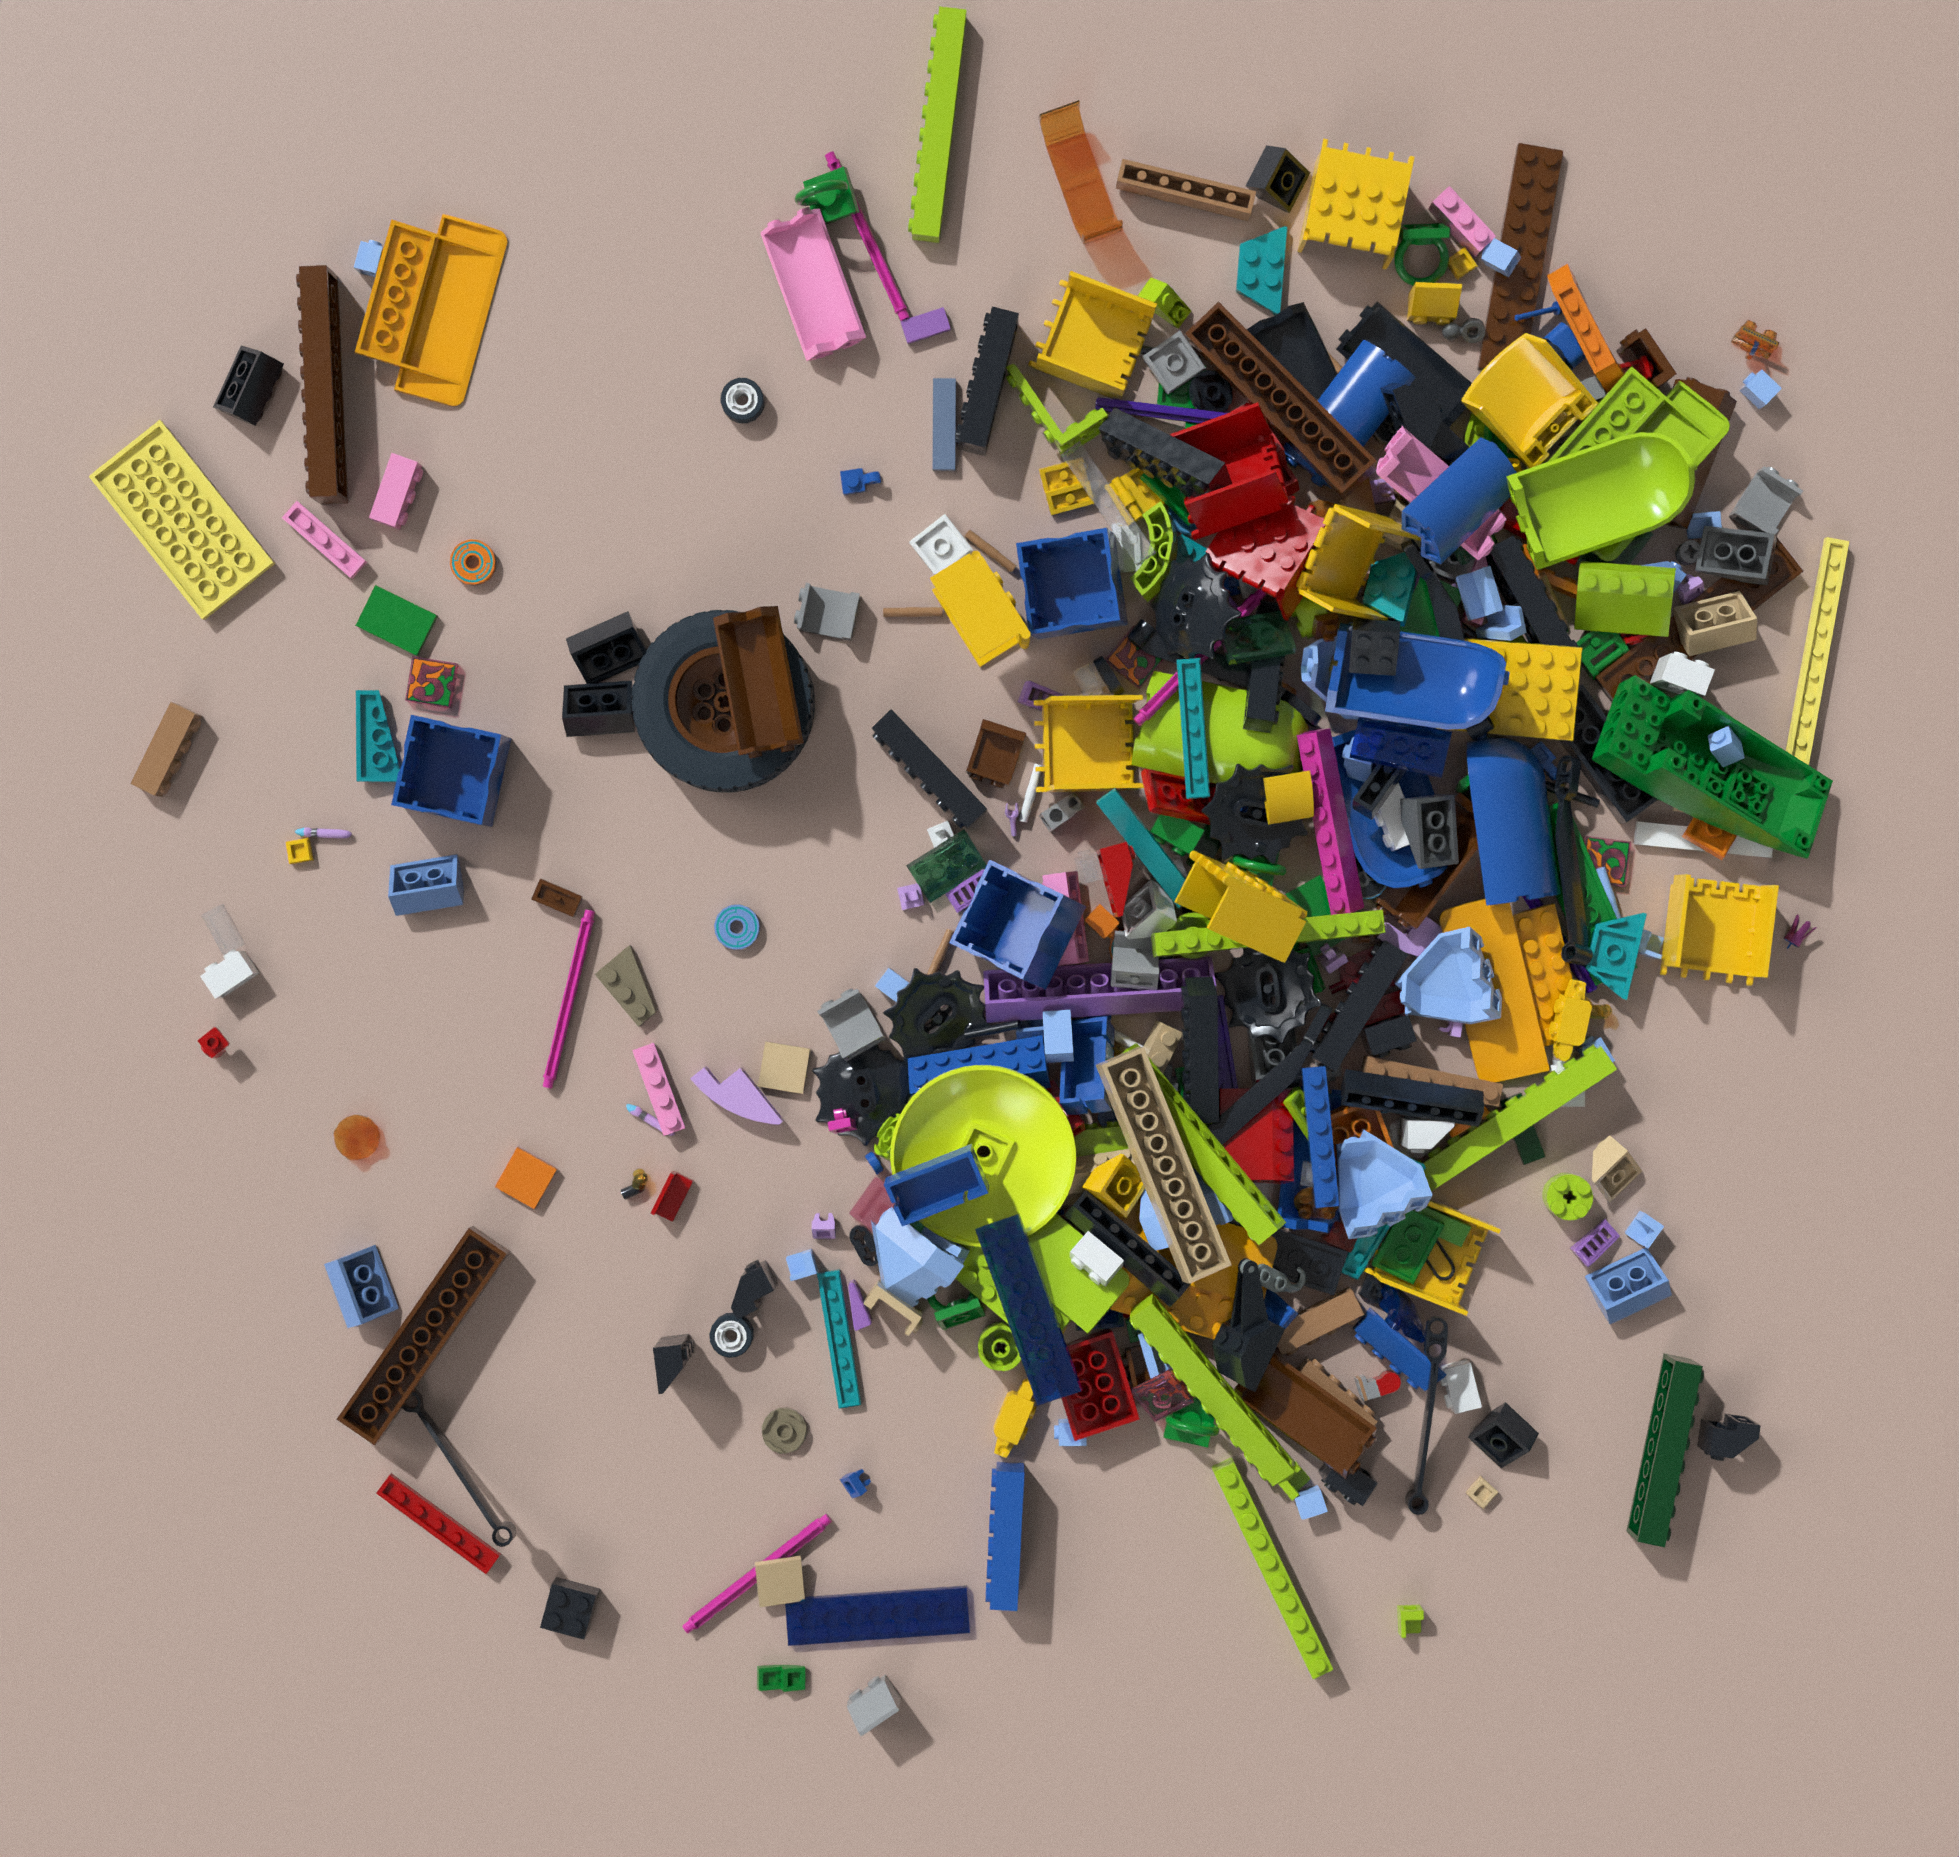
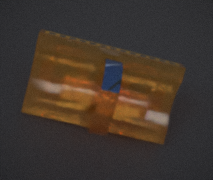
(1754, 342)

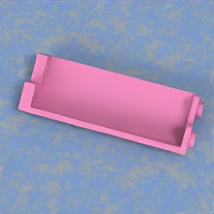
(812, 284)
(1413, 467)

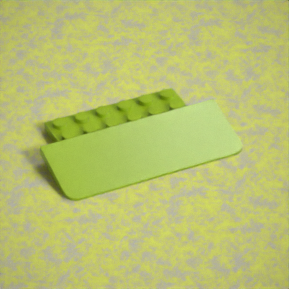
(1640, 407)
(1069, 1289)

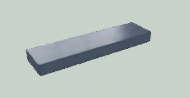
(944, 424)

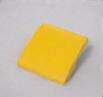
(1063, 489)
(1289, 797)

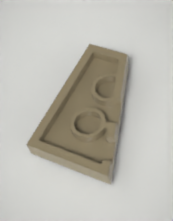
(625, 983)

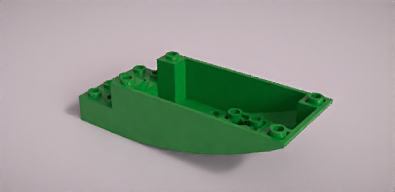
(1760, 798)

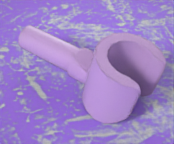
(1012, 818)

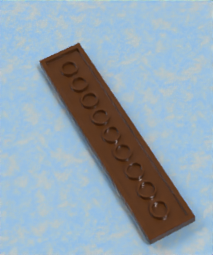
(1527, 231)
(1644, 656)

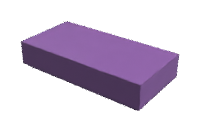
(925, 325)

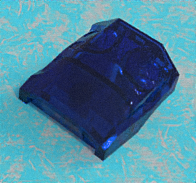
(1402, 1313)

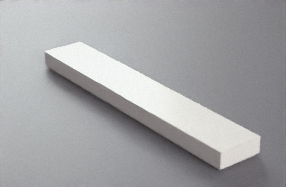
(1671, 837)

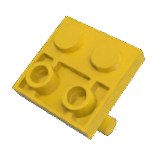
(1134, 493)

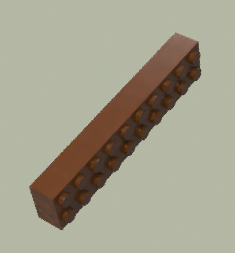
(322, 385)
(1282, 400)
(423, 1335)

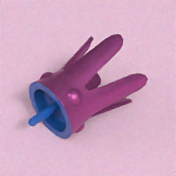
(1797, 938)

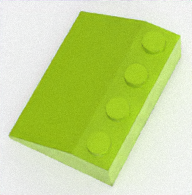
(1624, 598)

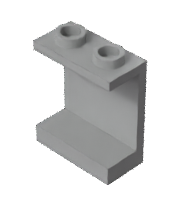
(1765, 501)
(827, 612)
(1134, 963)
(851, 1024)

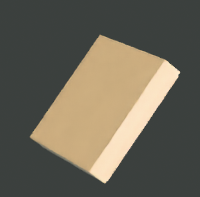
(784, 1067)
(779, 1581)

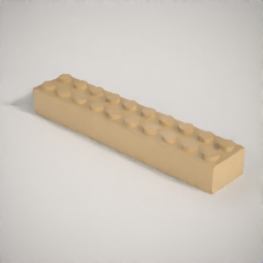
(1163, 1165)

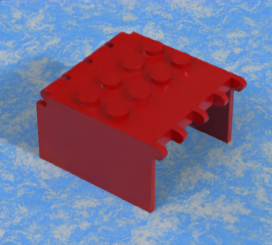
(1251, 458)
(1269, 552)

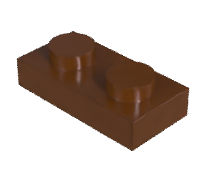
(557, 897)

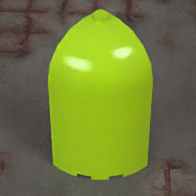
(1601, 495)
(1227, 742)

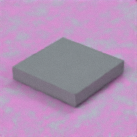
(1173, 362)

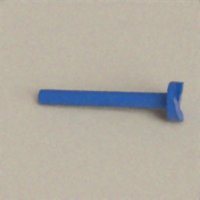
(1555, 309)

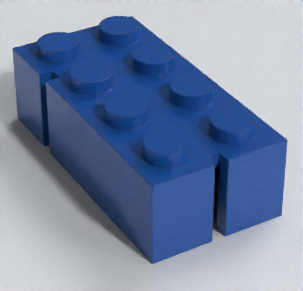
(1080, 1081)
(936, 1185)

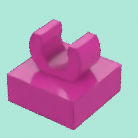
(841, 1122)

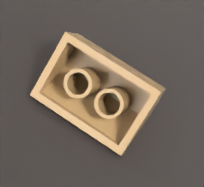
(1715, 623)

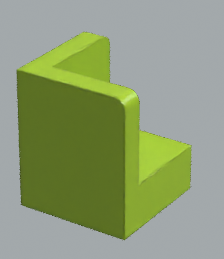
(1294, 1482)
(1409, 1619)

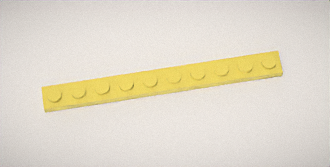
(1817, 648)

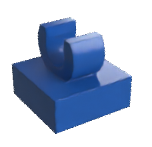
(853, 1483)

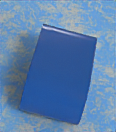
(1567, 342)

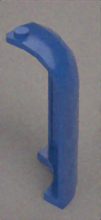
(1435, 683)
(1511, 821)
(1386, 867)

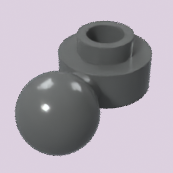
(1453, 330)

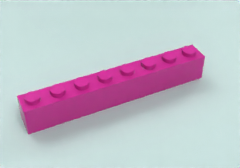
(1331, 822)

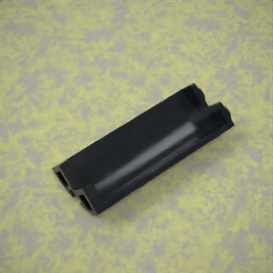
(1398, 342)
(1297, 347)

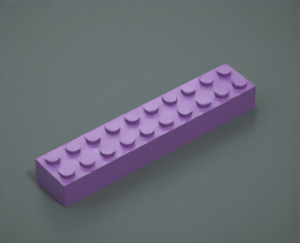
(1088, 991)

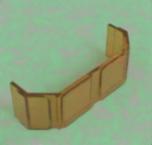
(1078, 173)

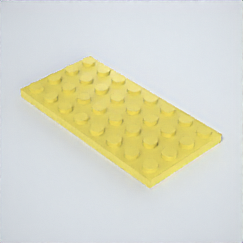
(182, 519)

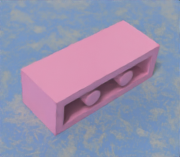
(1462, 221)
(396, 491)

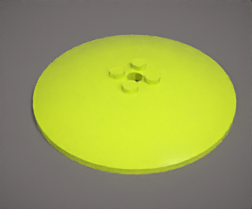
(1019, 1123)

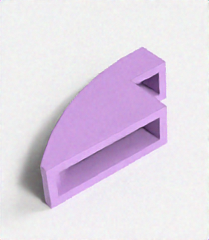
(1414, 940)
(738, 1095)

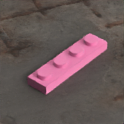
(324, 539)
(658, 1089)

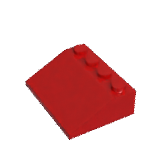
(1116, 870)
(1265, 1143)
(1105, 1392)

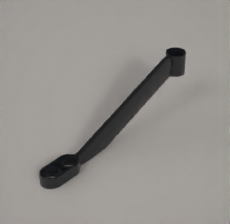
(1445, 614)
(1151, 642)
(1577, 948)
(1270, 1085)
(1430, 1339)
(463, 1474)

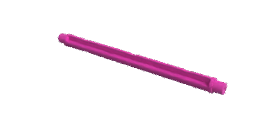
(874, 251)
(1171, 685)
(568, 998)
(749, 1578)

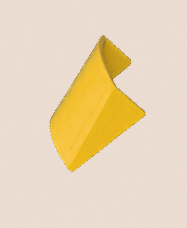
(1528, 398)

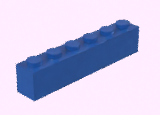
(1320, 1137)

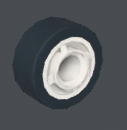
(742, 387)
(727, 1347)

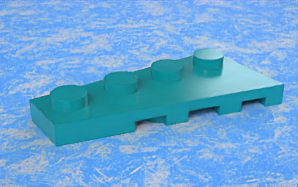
(374, 744)

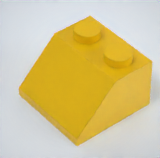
(1433, 303)
(1116, 1185)

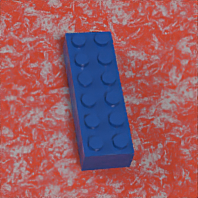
(1020, 1055)
(1006, 1539)

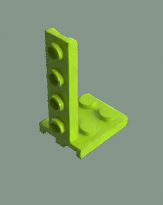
(1076, 432)

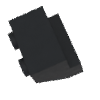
(753, 1284)
(1728, 1437)

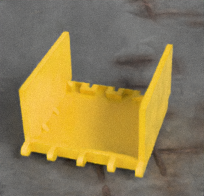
(1356, 200)
(1095, 335)
(1343, 558)
(980, 608)
(1087, 743)
(1242, 906)
(1719, 928)
(1427, 1285)

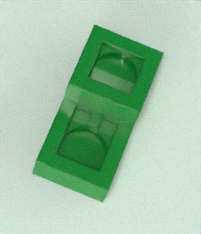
(781, 1677)

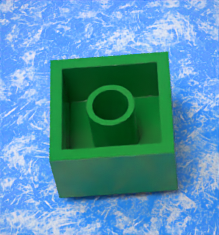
(1176, 833)

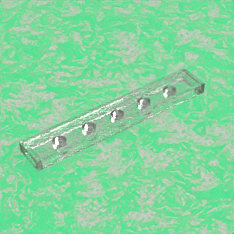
(1108, 503)

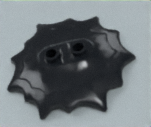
(1193, 608)
(1247, 830)
(1251, 993)
(923, 1001)
(884, 1088)

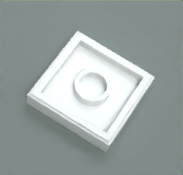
(940, 545)

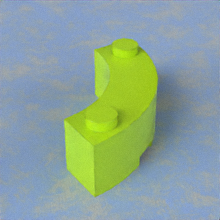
(1165, 543)

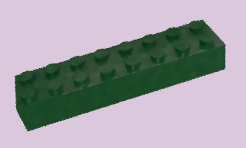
(1665, 1450)

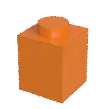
(1102, 922)

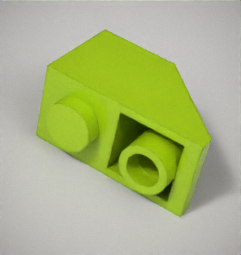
(1169, 304)

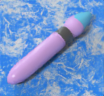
(323, 833)
(648, 1118)

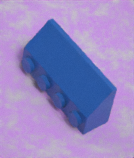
(1396, 1348)

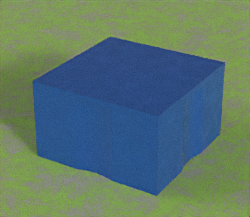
(1072, 584)
(451, 771)
(1018, 924)

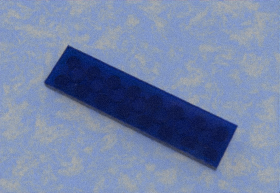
(1028, 1309)
(878, 1615)

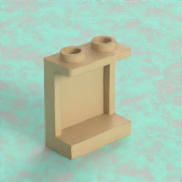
(913, 1314)

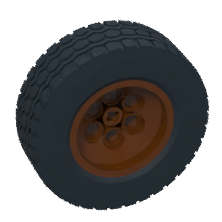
(670, 702)

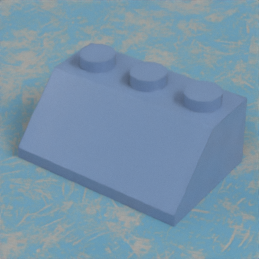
(426, 885)
(1628, 1285)
(361, 1286)

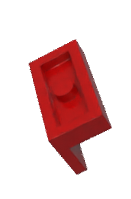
(672, 1196)

